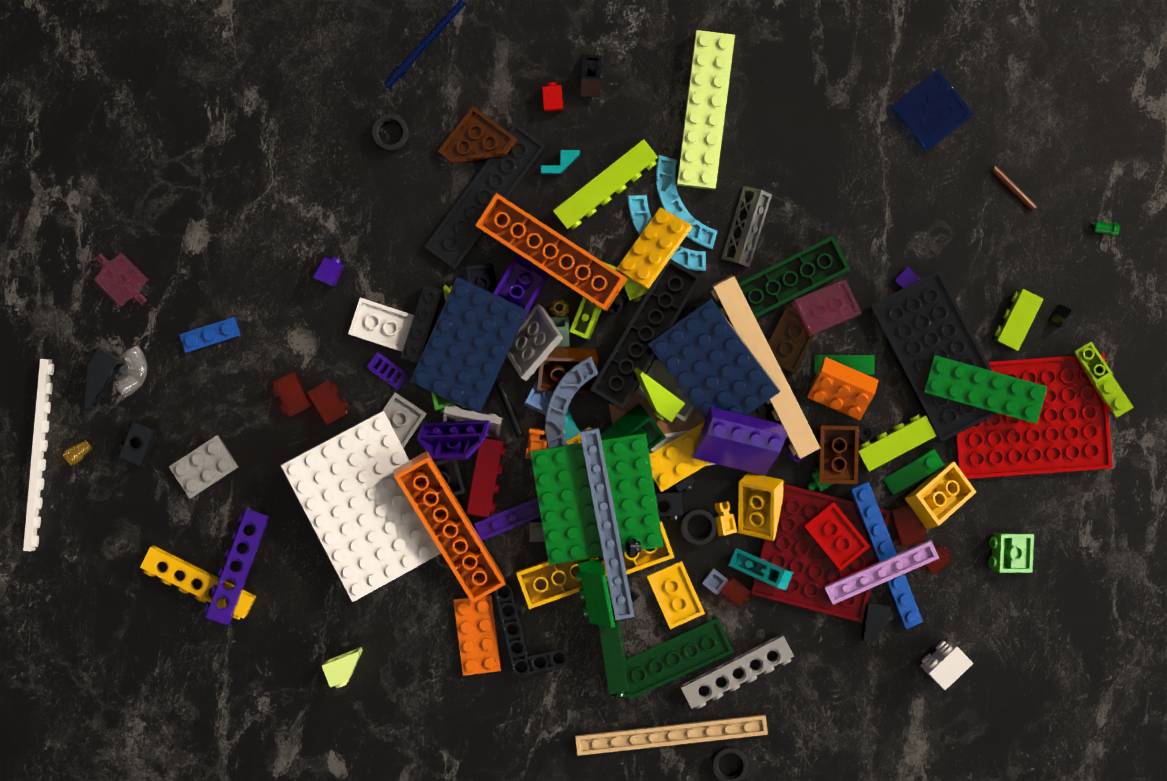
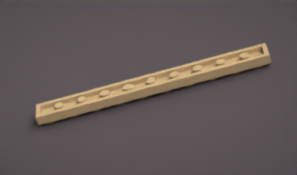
(671, 735)

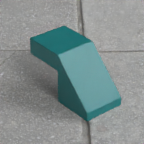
(566, 159)

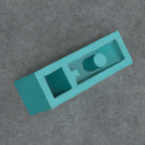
(761, 569)

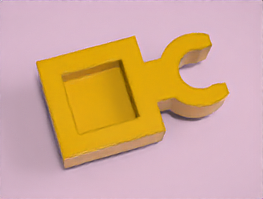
(725, 521)

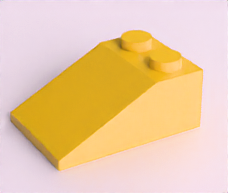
(759, 505)

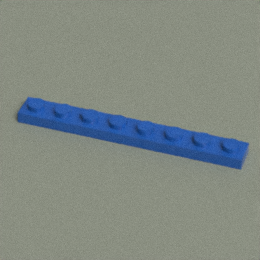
(883, 549)

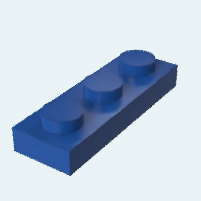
(210, 334)

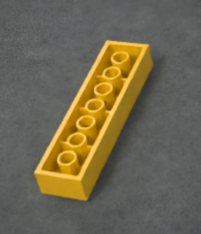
(547, 582)

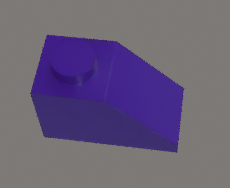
(329, 271)

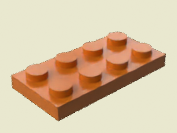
(477, 635)

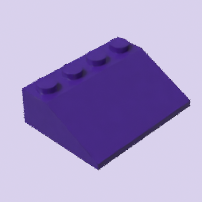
(739, 441)

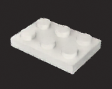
(381, 324)

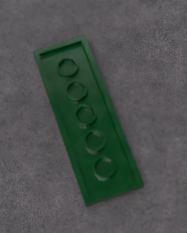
(677, 657)

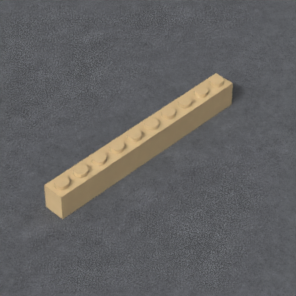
(784, 403)

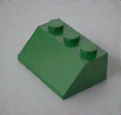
(595, 593)

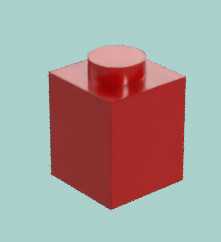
(552, 97)

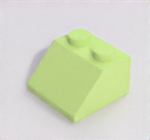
(341, 668)

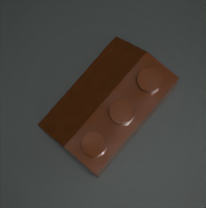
(559, 363)

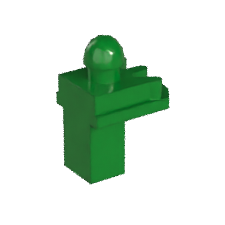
(815, 484)

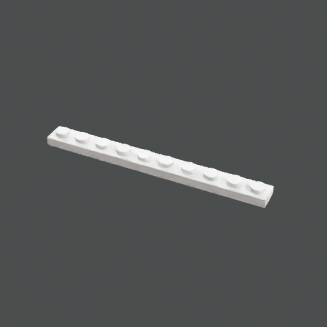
(39, 446)

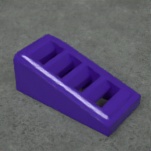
(374, 361)

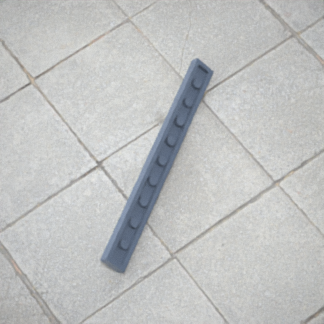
(607, 523)

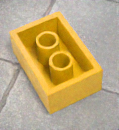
(940, 495)

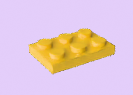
(675, 594)

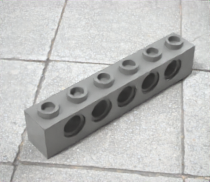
(726, 670)

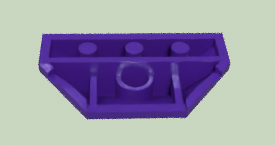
(453, 439)

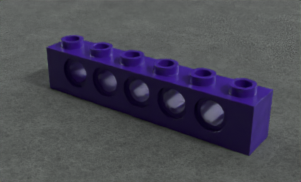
(224, 615)

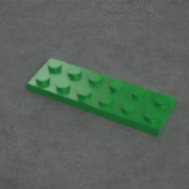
(985, 389)

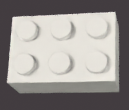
(946, 664)

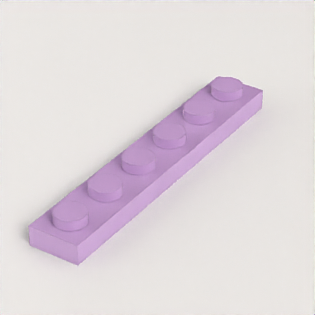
(881, 572)

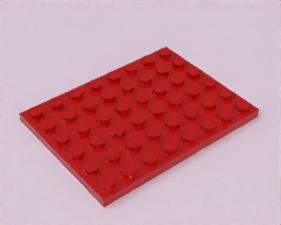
(1068, 434)

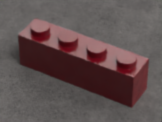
(485, 477)

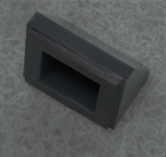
(1061, 315)

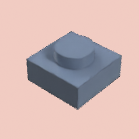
(715, 581)

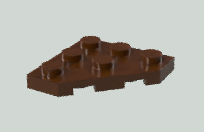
(476, 139)

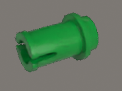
(1107, 228)

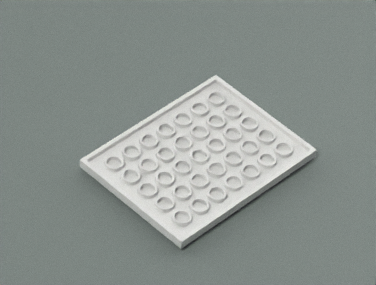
(360, 507)

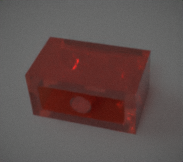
(291, 394)
(328, 402)
(907, 525)

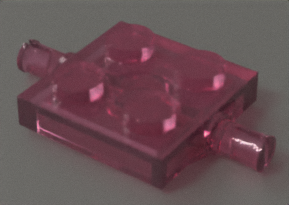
(121, 279)

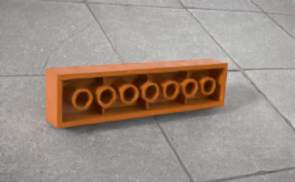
(551, 252)
(449, 526)

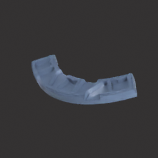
(561, 399)

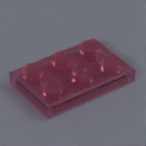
(827, 307)

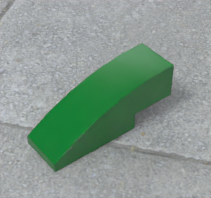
(861, 363)

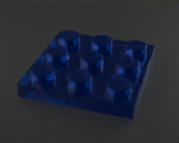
(933, 110)

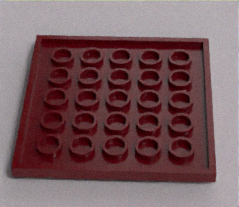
(811, 567)

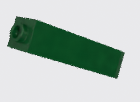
(615, 660)

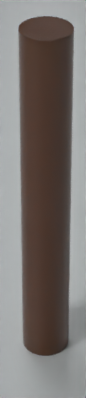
(1013, 188)

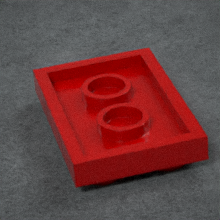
(836, 536)

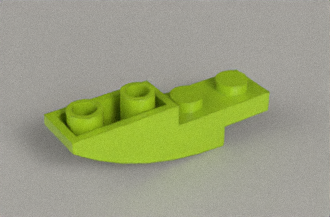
(1102, 380)

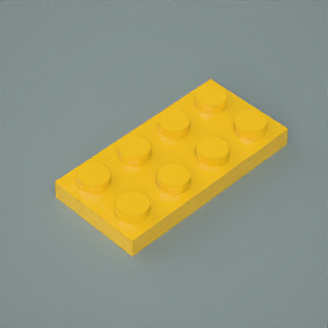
(654, 248)
(675, 461)

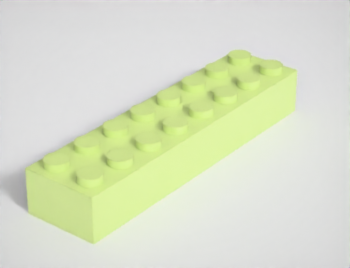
(705, 110)

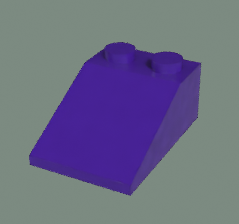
(522, 283)

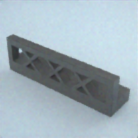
(750, 226)

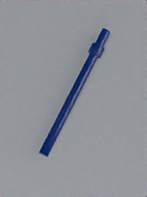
(400, 70)

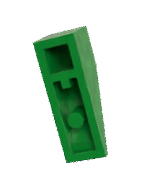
(913, 471)

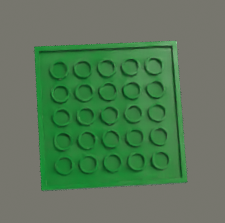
(568, 504)

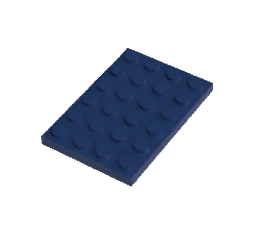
(468, 345)
(713, 363)

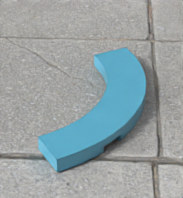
(672, 203)
(641, 217)

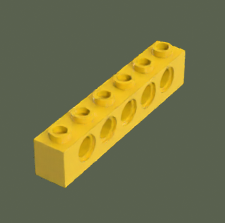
(151, 567)

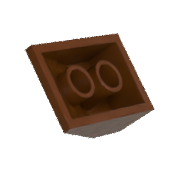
(838, 453)

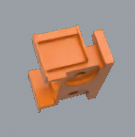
(535, 441)

